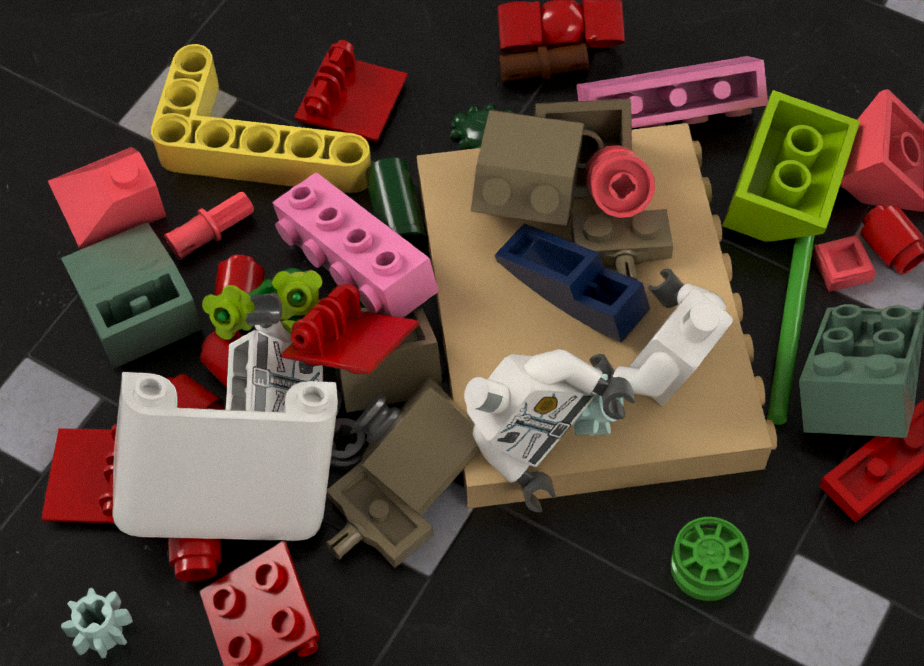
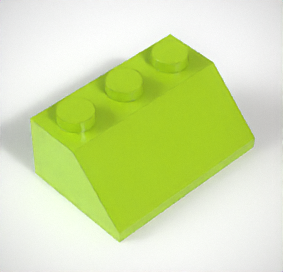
(791, 171)

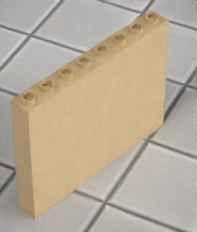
(487, 314)

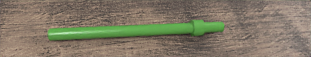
(790, 330)

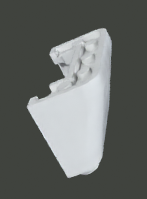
(221, 468)

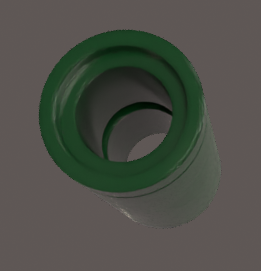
(396, 200)

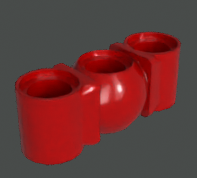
(560, 24)

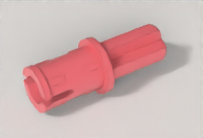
(208, 225)

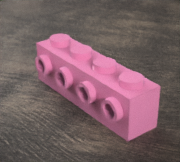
(686, 92)
(355, 247)

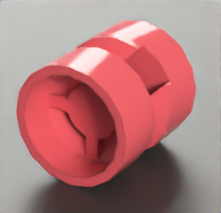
(619, 181)

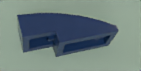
(575, 281)

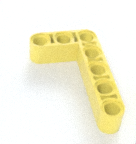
(244, 150)

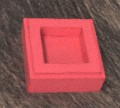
(843, 263)

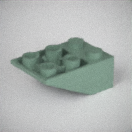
(132, 294)
(863, 372)

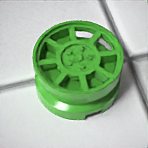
(709, 560)

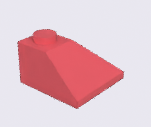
(887, 156)
(108, 197)

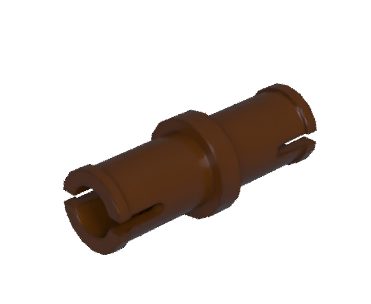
(544, 62)

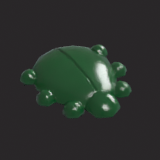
(471, 126)

